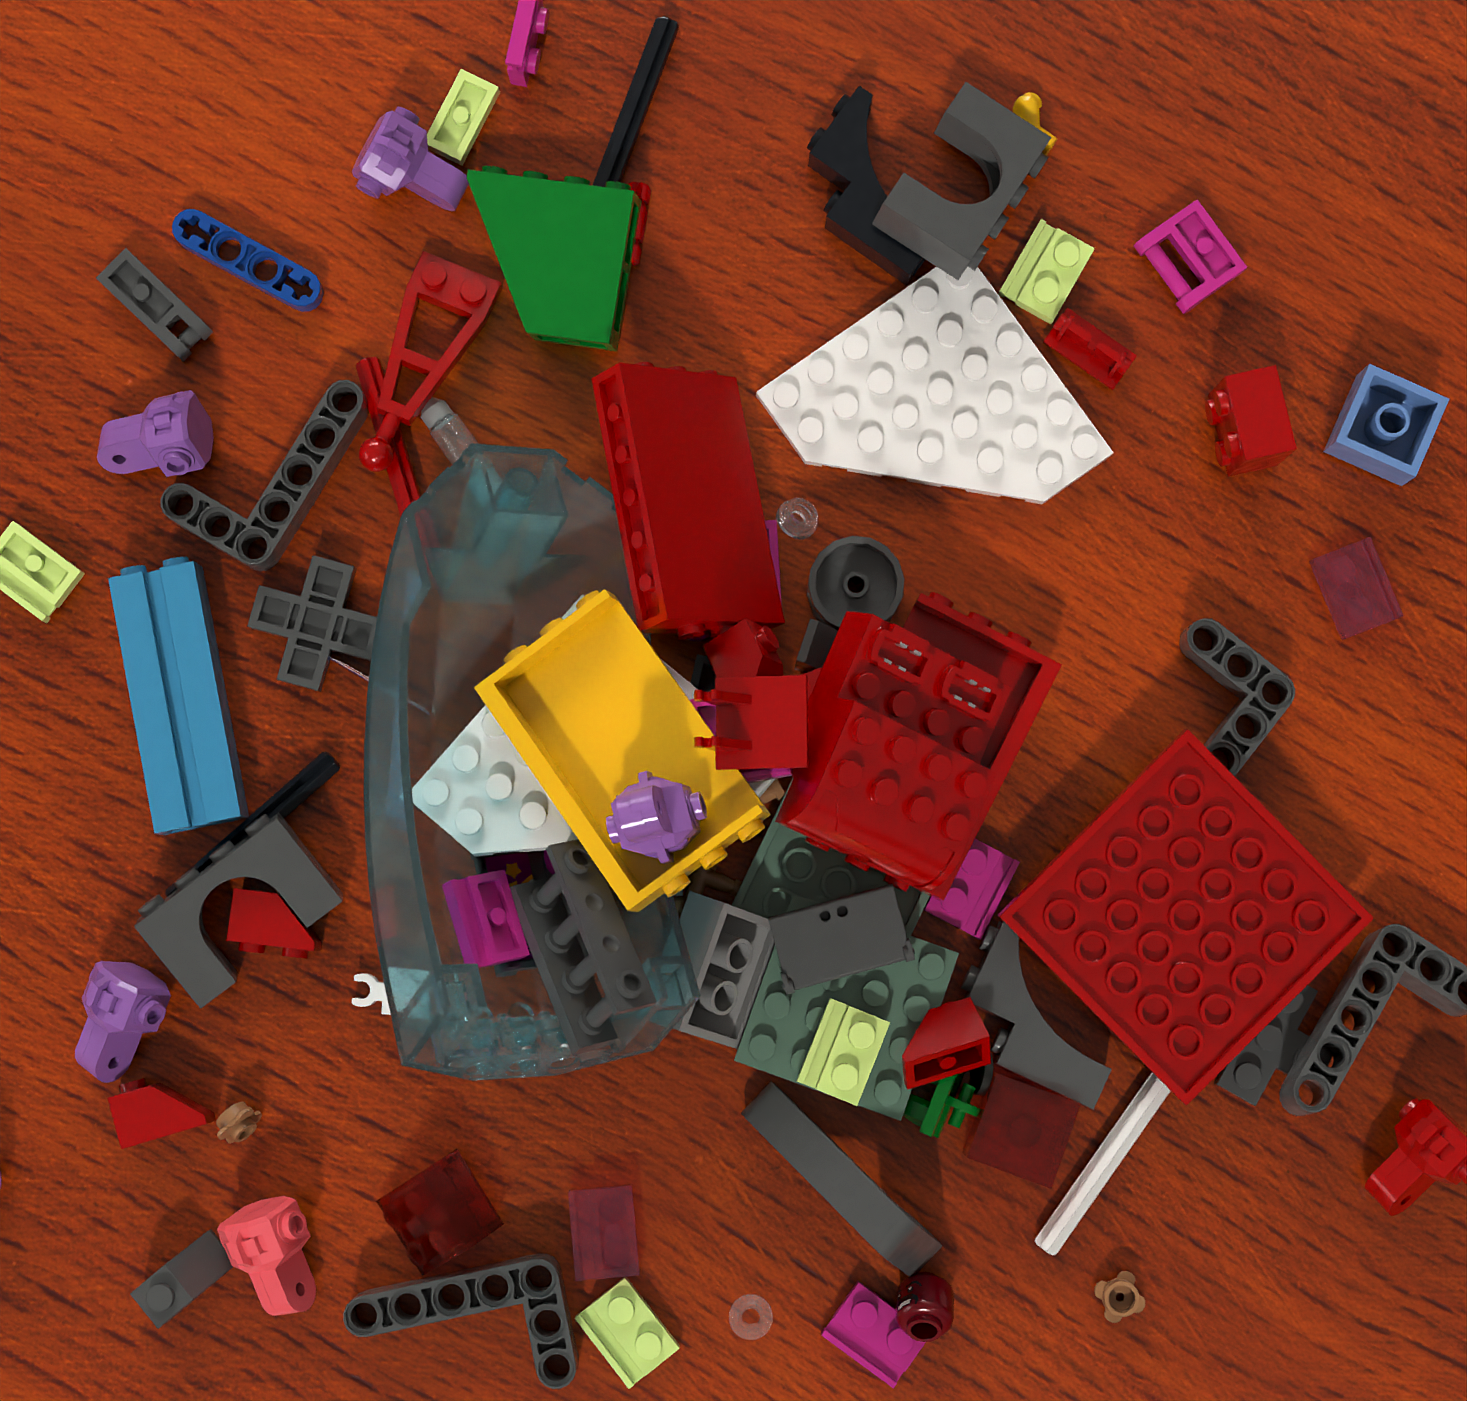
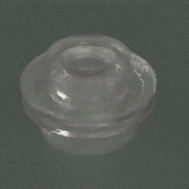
(797, 518)
(746, 1330)

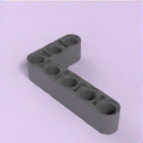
(281, 487)
(1247, 689)
(1366, 1008)
(841, 1181)
(477, 1300)

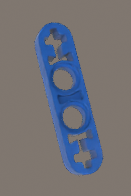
(250, 256)

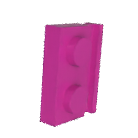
(522, 53)
(975, 890)
(485, 919)
(870, 1334)

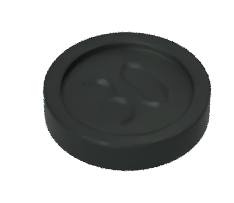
(982, 1078)

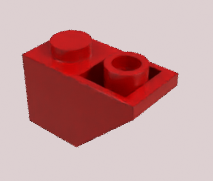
(268, 920)

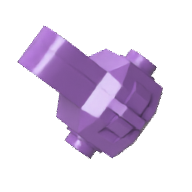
(399, 158)
(168, 435)
(656, 817)
(120, 1007)

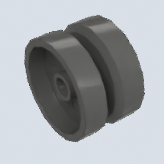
(862, 562)

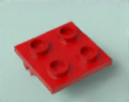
(758, 722)

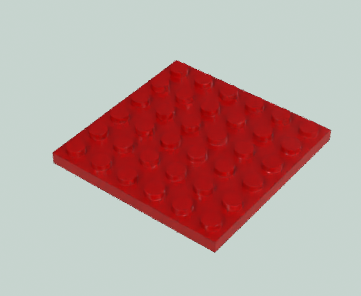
(1185, 916)

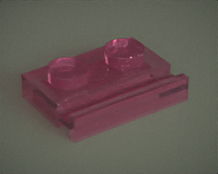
(1356, 588)
(604, 1232)

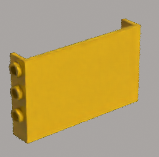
(592, 713)

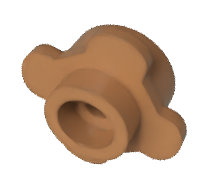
(237, 1122)
(1116, 1309)

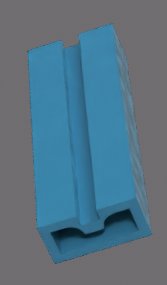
(178, 696)

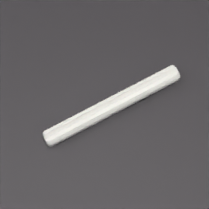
(1102, 1165)

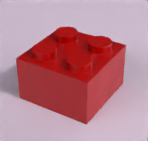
(1250, 421)

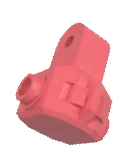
(268, 1246)

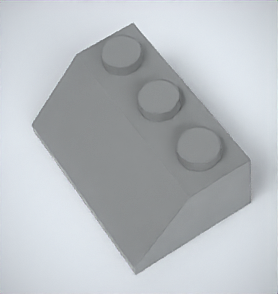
(729, 962)

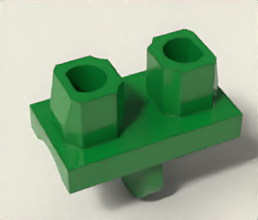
(933, 1115)

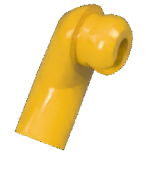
(1028, 109)

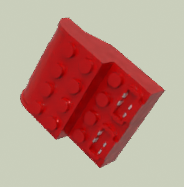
(895, 752)

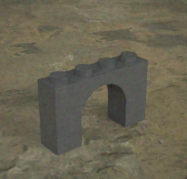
(952, 232)
(176, 923)

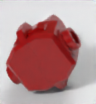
(1428, 1151)

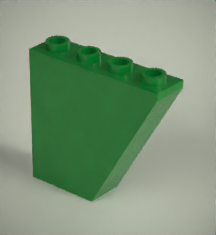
(561, 251)

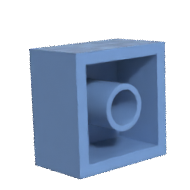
(1386, 425)

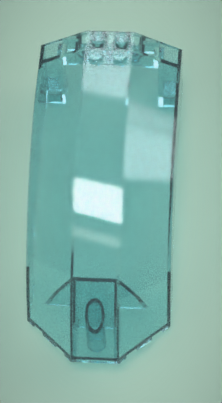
(469, 578)

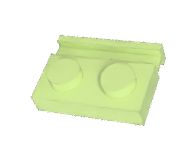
(1046, 271)
(34, 572)
(843, 1051)
(627, 1332)

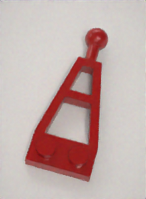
(448, 288)

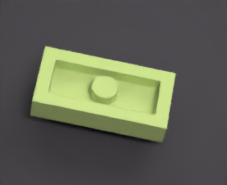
(462, 117)

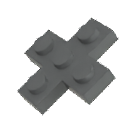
(314, 623)
(1270, 1050)

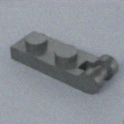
(153, 303)

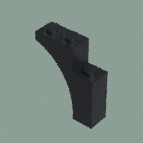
(844, 160)

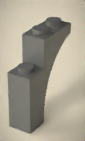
(1029, 1042)

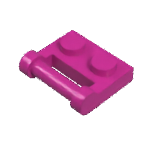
(1202, 249)

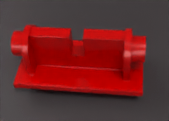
(1089, 348)

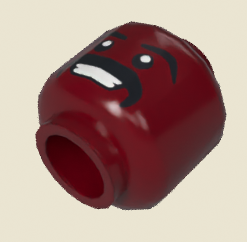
(925, 1306)

